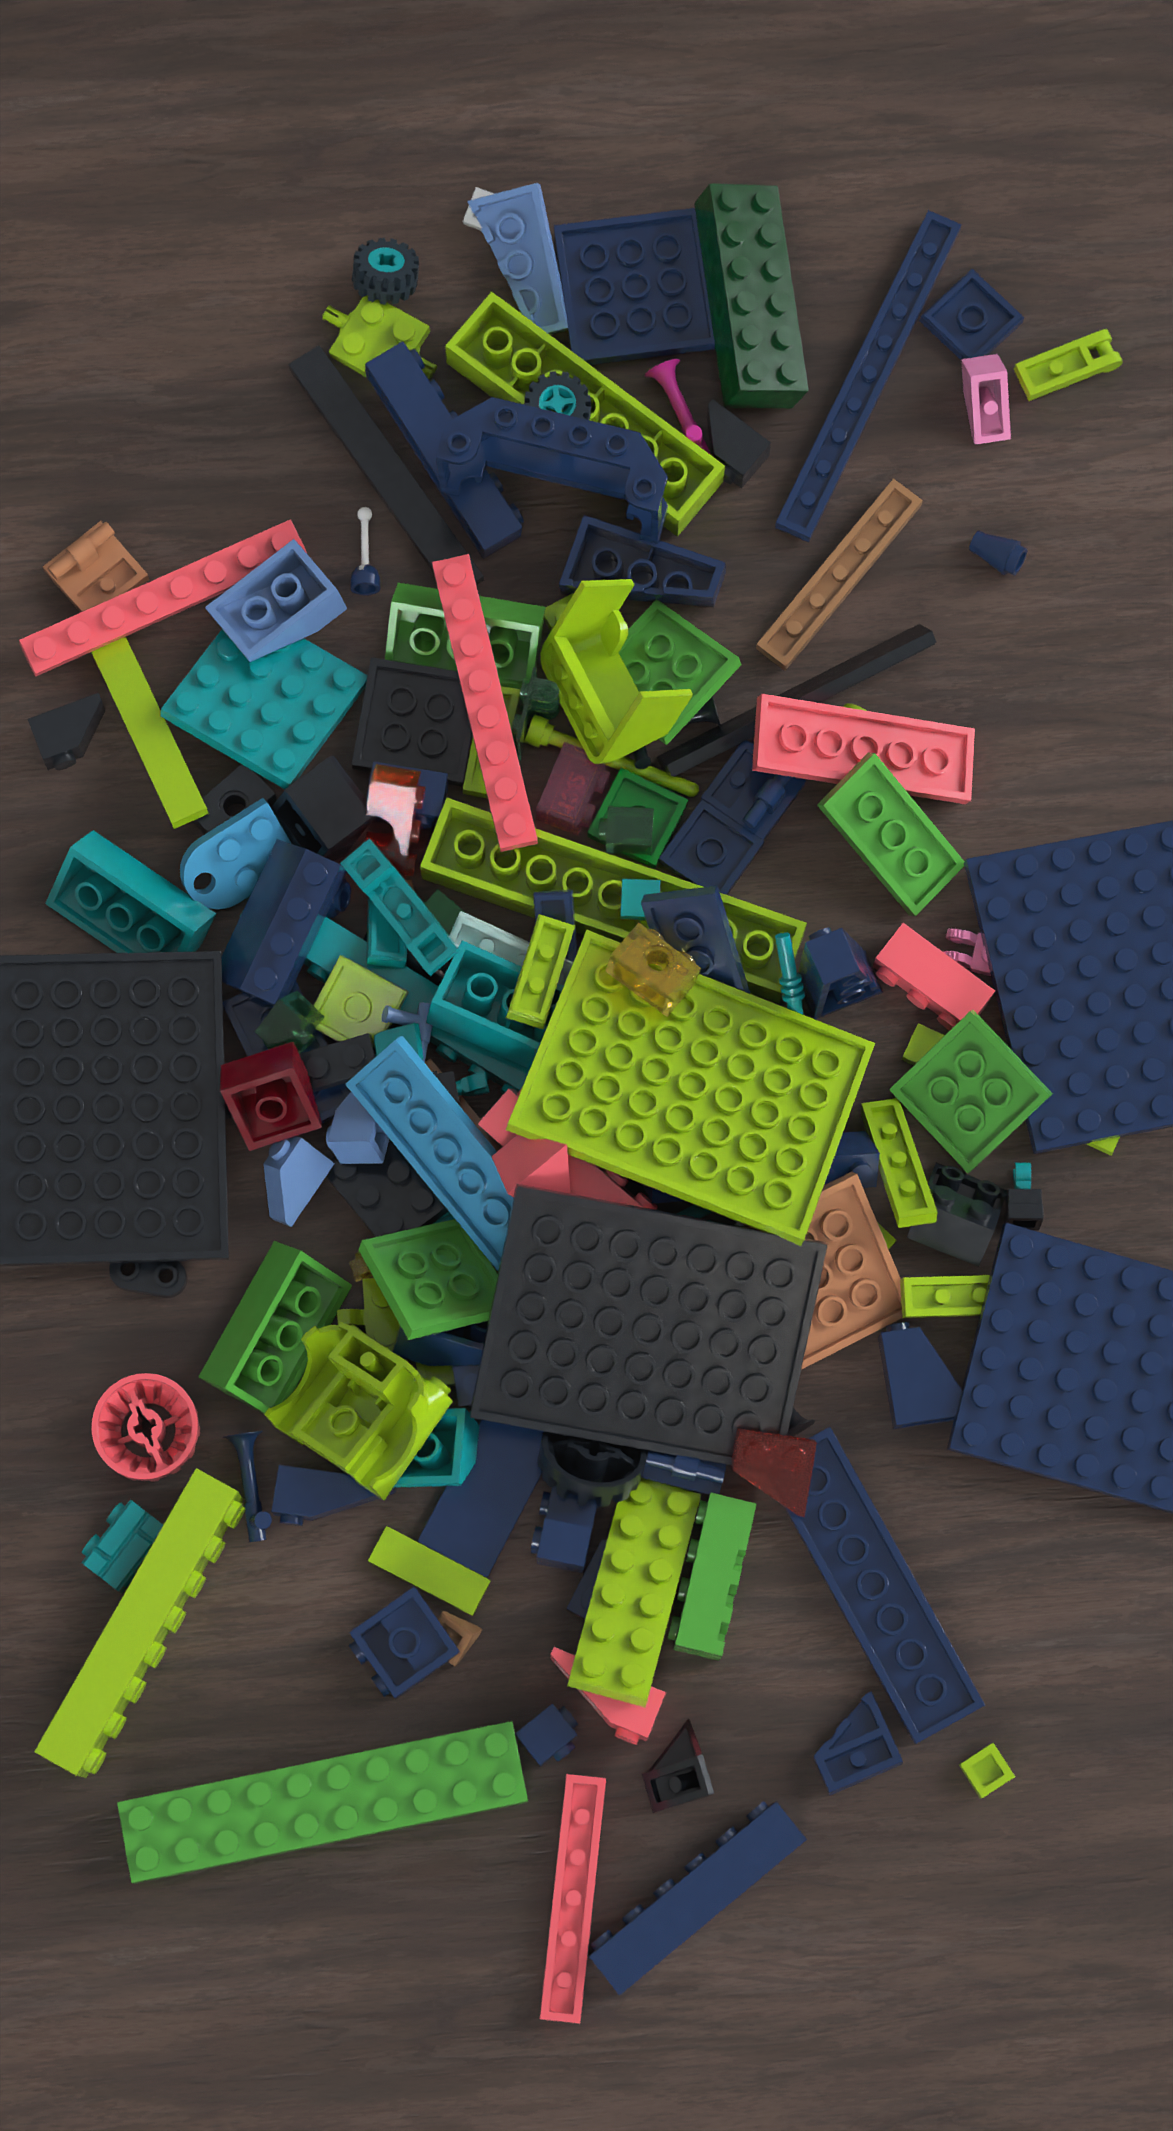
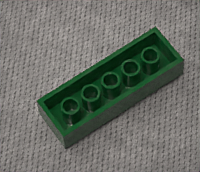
(751, 296)

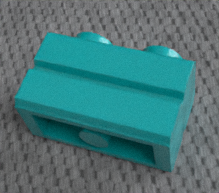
(122, 1546)

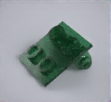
(538, 698)

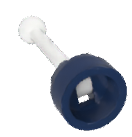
(365, 578)

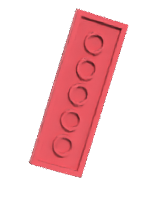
(829, 740)

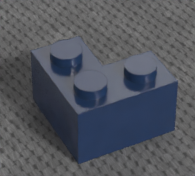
(565, 1532)

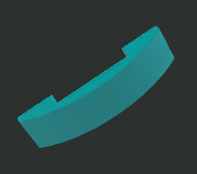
(400, 906)

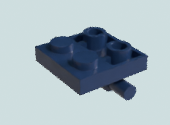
(750, 796)
(684, 1472)

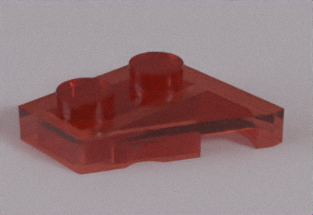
(776, 1466)

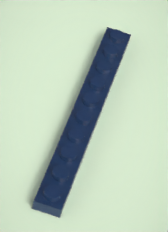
(868, 376)

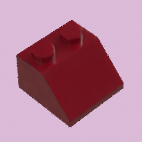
(270, 1096)

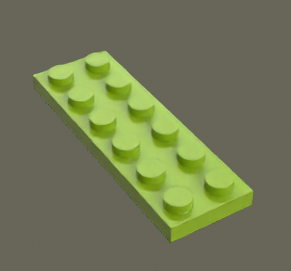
(634, 1592)

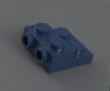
(402, 1644)

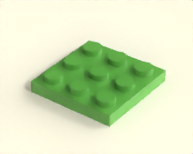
(675, 655)
(970, 1091)
(432, 1277)

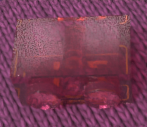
(570, 790)

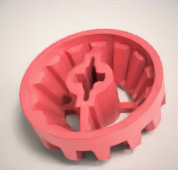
(132, 1395)

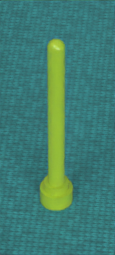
(543, 733)

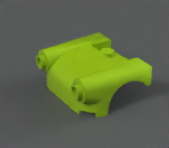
(360, 1406)

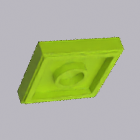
(355, 1001)

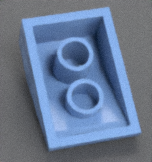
(277, 603)

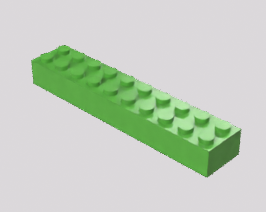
(322, 1802)

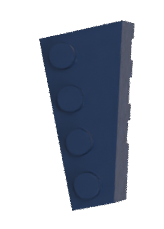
(656, 570)
(835, 972)

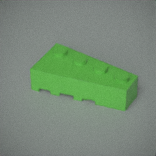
(713, 1577)

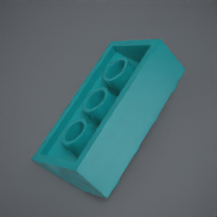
(126, 901)

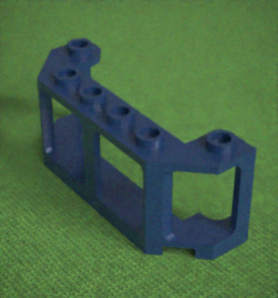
(558, 451)

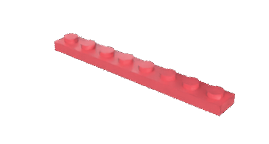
(153, 601)
(484, 703)

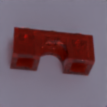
(395, 797)

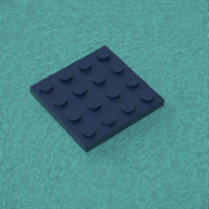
(634, 286)

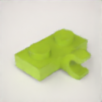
(376, 1317)

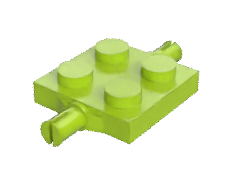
(372, 331)

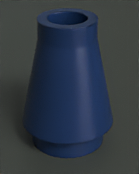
(1000, 552)

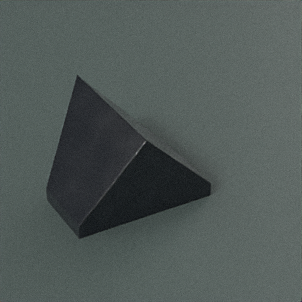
(678, 1773)

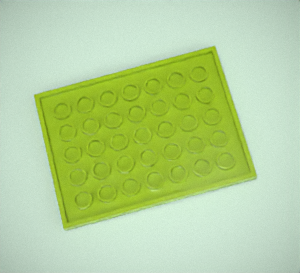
(708, 1105)

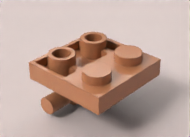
(95, 568)

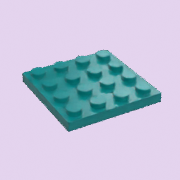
(265, 710)

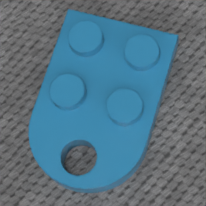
(232, 855)

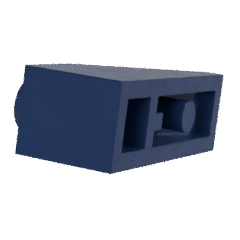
(315, 1494)

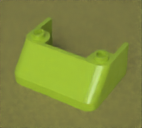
(594, 682)

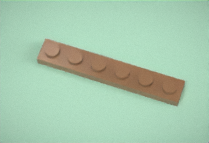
(839, 574)

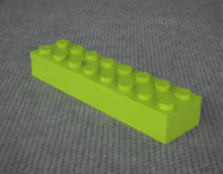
(508, 352)
(140, 1625)

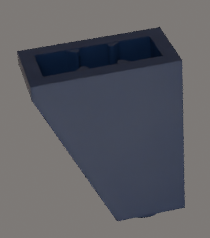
(916, 1378)

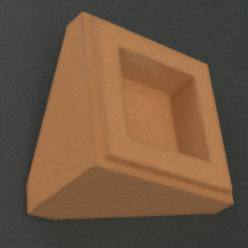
(461, 1632)

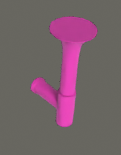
(666, 376)

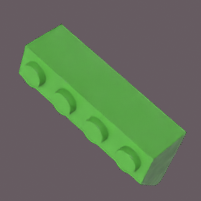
(421, 636)
(262, 1345)

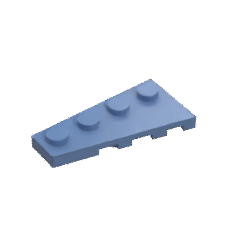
(522, 243)

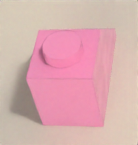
(986, 398)

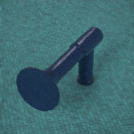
(256, 1519)

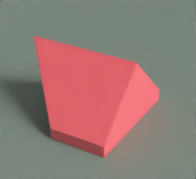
(534, 1164)

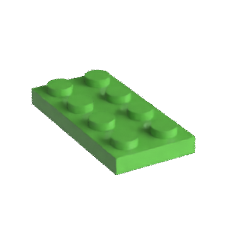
(891, 834)

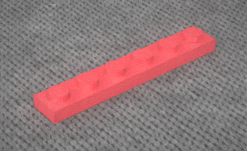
(573, 1898)

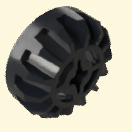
(590, 1468)

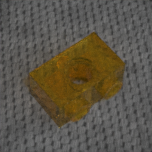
(658, 988)

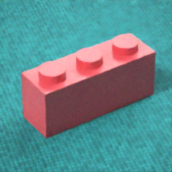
(931, 977)

